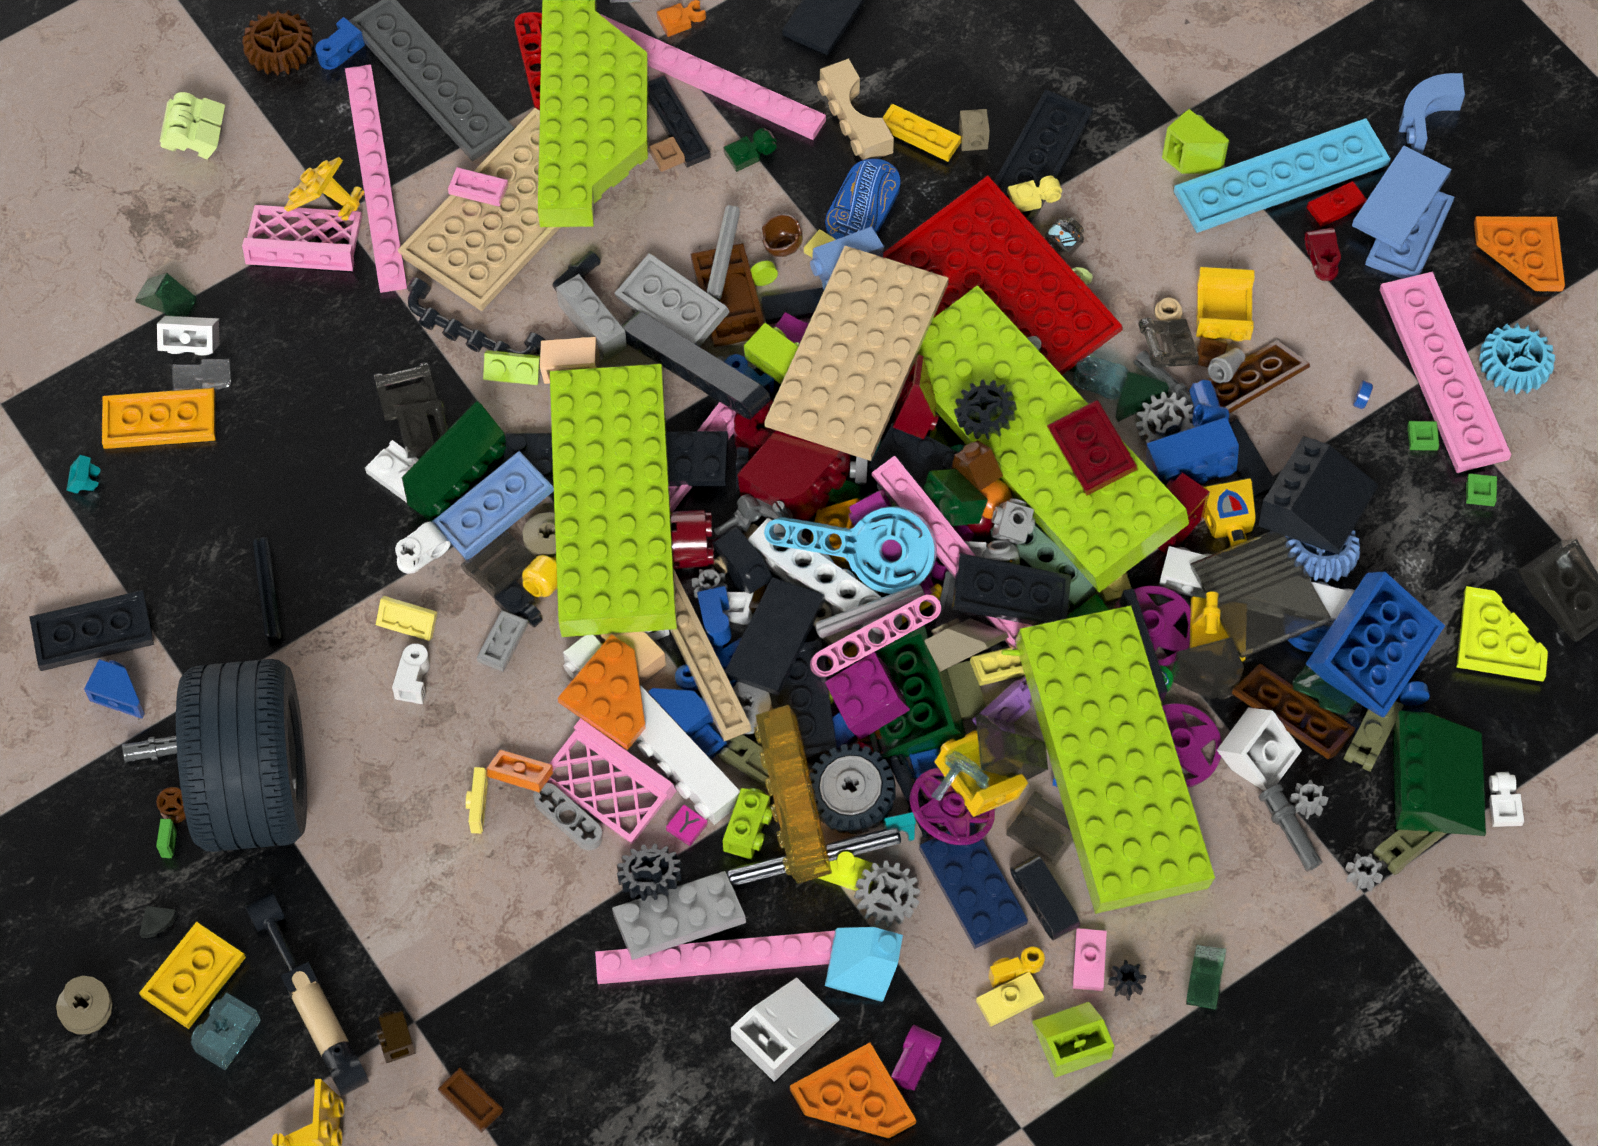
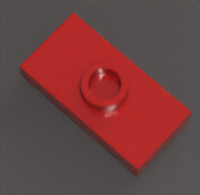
(1336, 204)

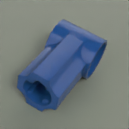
(1206, 404)

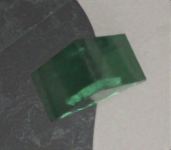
(166, 295)
(1137, 391)

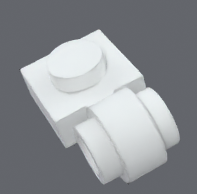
(1505, 807)

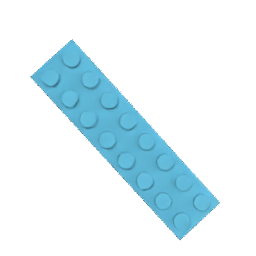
(1281, 175)

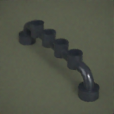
(454, 328)

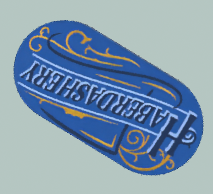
(863, 198)

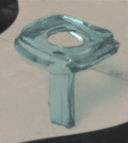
(958, 762)

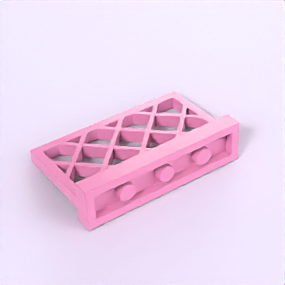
(301, 252)
(628, 766)

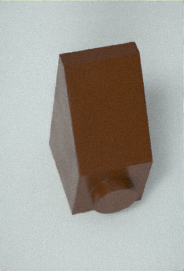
(977, 465)

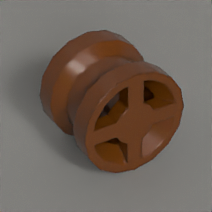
(168, 799)

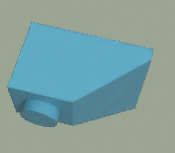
(863, 961)

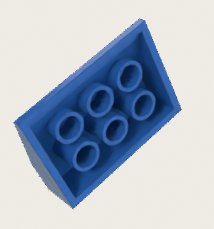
(1376, 643)

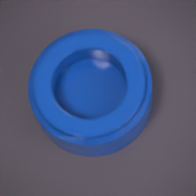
(1363, 394)
(1414, 693)

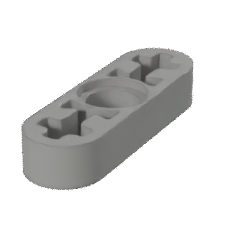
(588, 823)

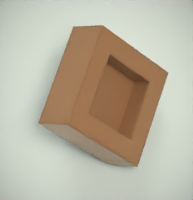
(666, 154)

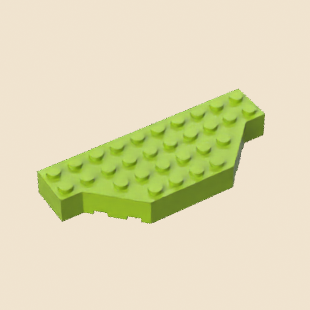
(589, 111)

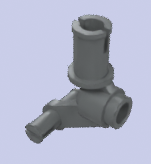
(750, 510)

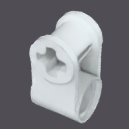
(422, 547)

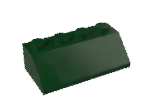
(454, 462)

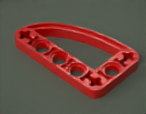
(529, 58)

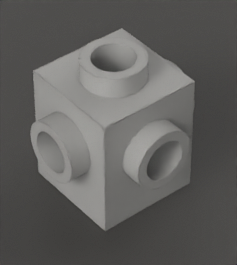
(1013, 521)

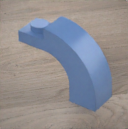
(1434, 94)

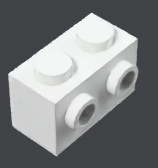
(188, 335)

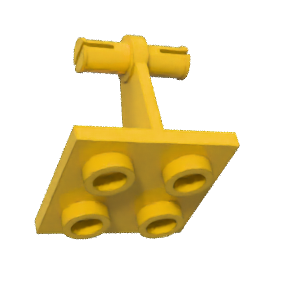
(320, 181)
(1205, 621)
(326, 1121)

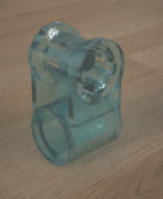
(1102, 376)

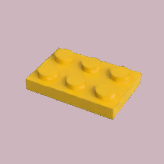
(192, 975)

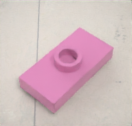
(478, 186)
(1089, 959)

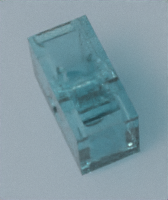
(224, 1045)

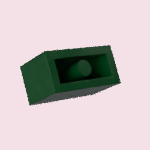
(955, 497)

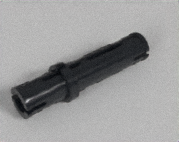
(906, 781)

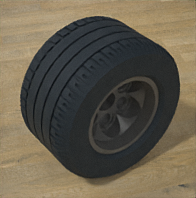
(241, 755)

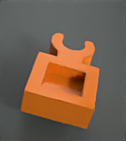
(678, 19)

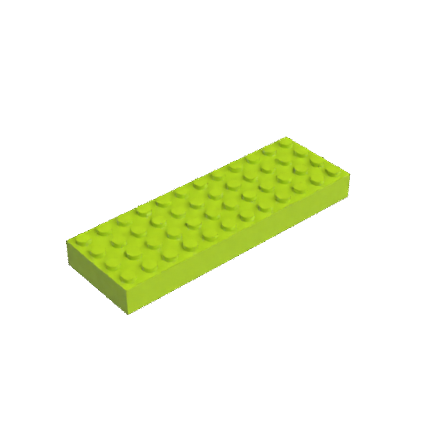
(1098, 531)

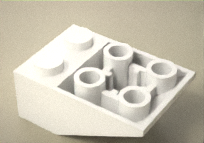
(782, 1028)

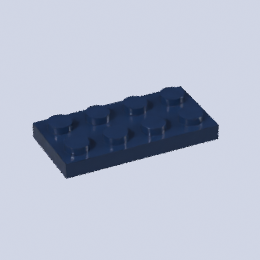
(974, 889)

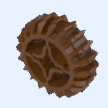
(278, 42)

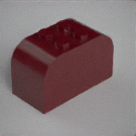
(794, 473)

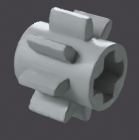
(708, 580)
(1316, 799)
(1361, 879)

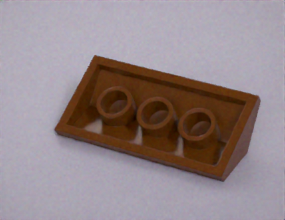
(1259, 374)
(1295, 710)

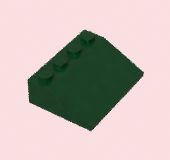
(929, 695)
(1438, 775)

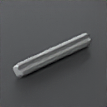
(723, 251)
(867, 611)

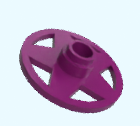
(1161, 620)
(1190, 741)
(948, 812)

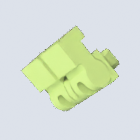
(192, 124)

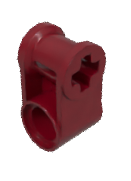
(1323, 253)

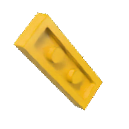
(921, 132)

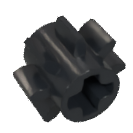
(1125, 972)

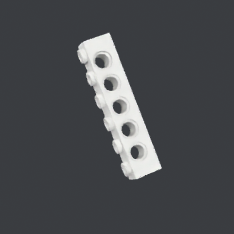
(820, 567)

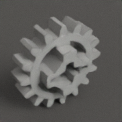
(1160, 412)
(883, 905)

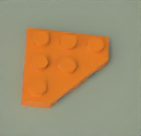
(1524, 247)
(608, 693)
(855, 1094)

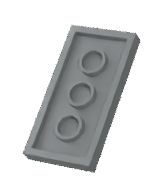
(672, 300)
(680, 917)

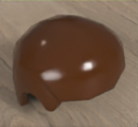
(782, 235)

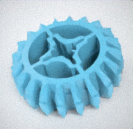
(1516, 346)

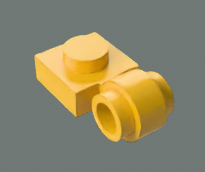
(1008, 969)

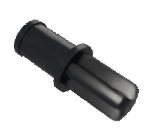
(581, 267)

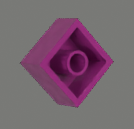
(867, 696)

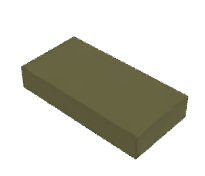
(966, 690)

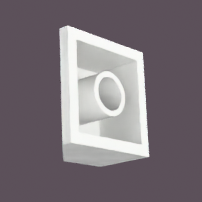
(1259, 748)

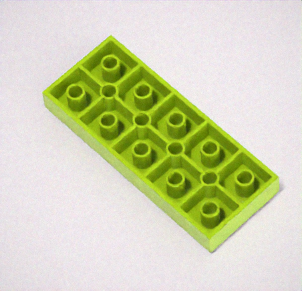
(612, 501)
(1114, 759)

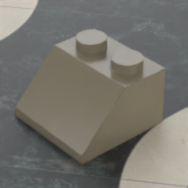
(959, 641)

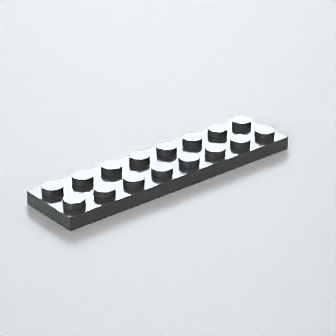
(432, 78)

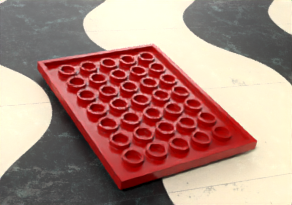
(994, 246)

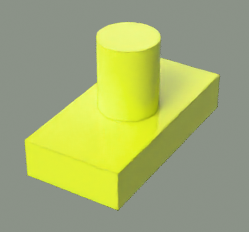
(847, 871)

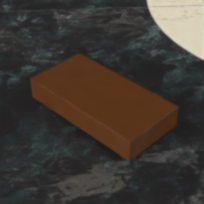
(470, 1100)

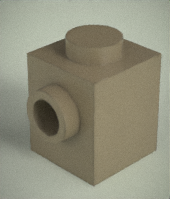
(974, 129)

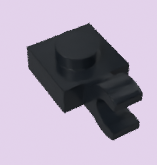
(519, 602)

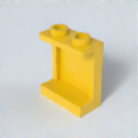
(1224, 303)
(979, 800)

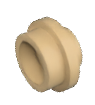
(1168, 304)

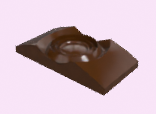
(737, 295)

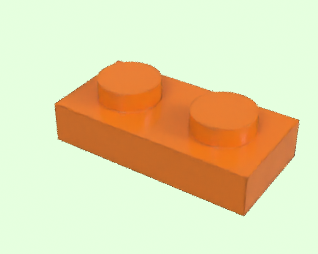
(519, 770)

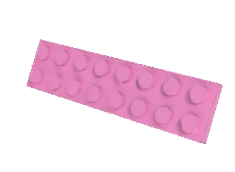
(1445, 372)

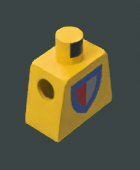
(1230, 510)

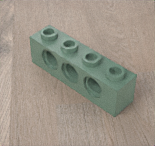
(1041, 545)

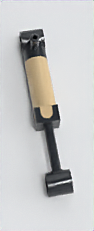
(310, 1001)

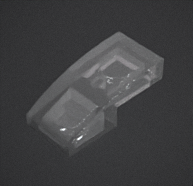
(210, 374)

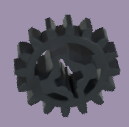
(973, 406)
(649, 872)

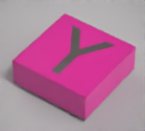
(686, 825)

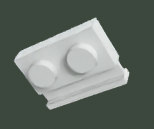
(390, 467)

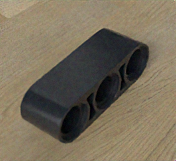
(1045, 897)

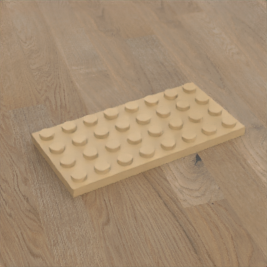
(480, 245)
(857, 353)

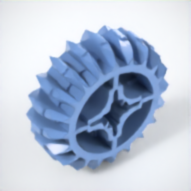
(1325, 564)

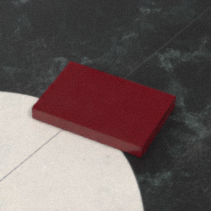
(1092, 447)

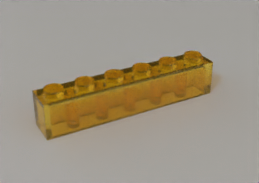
(793, 795)

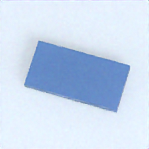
(1401, 197)
(1414, 253)
(493, 505)

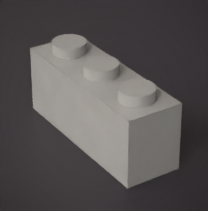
(591, 316)

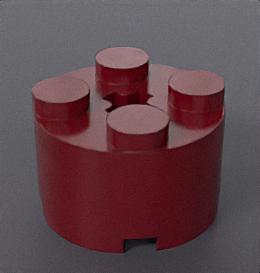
(752, 432)
(690, 540)

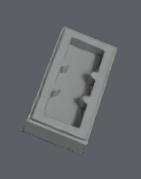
(502, 640)

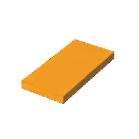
(158, 418)

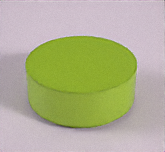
(764, 273)

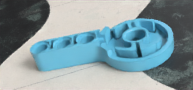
(865, 545)

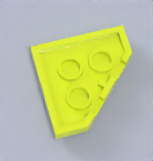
(1496, 639)

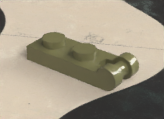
(1372, 737)
(750, 762)
(1409, 844)

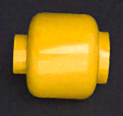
(541, 576)

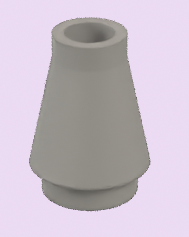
(1224, 366)

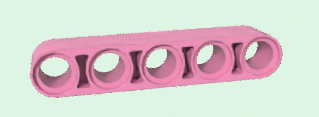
(889, 632)

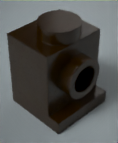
(394, 1036)

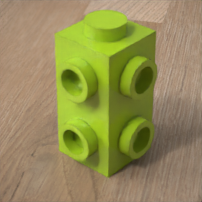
(746, 823)

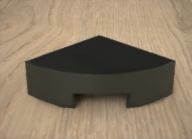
(156, 920)

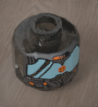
(1065, 236)

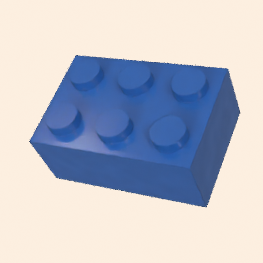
(1198, 452)

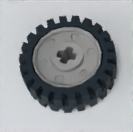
(869, 777)

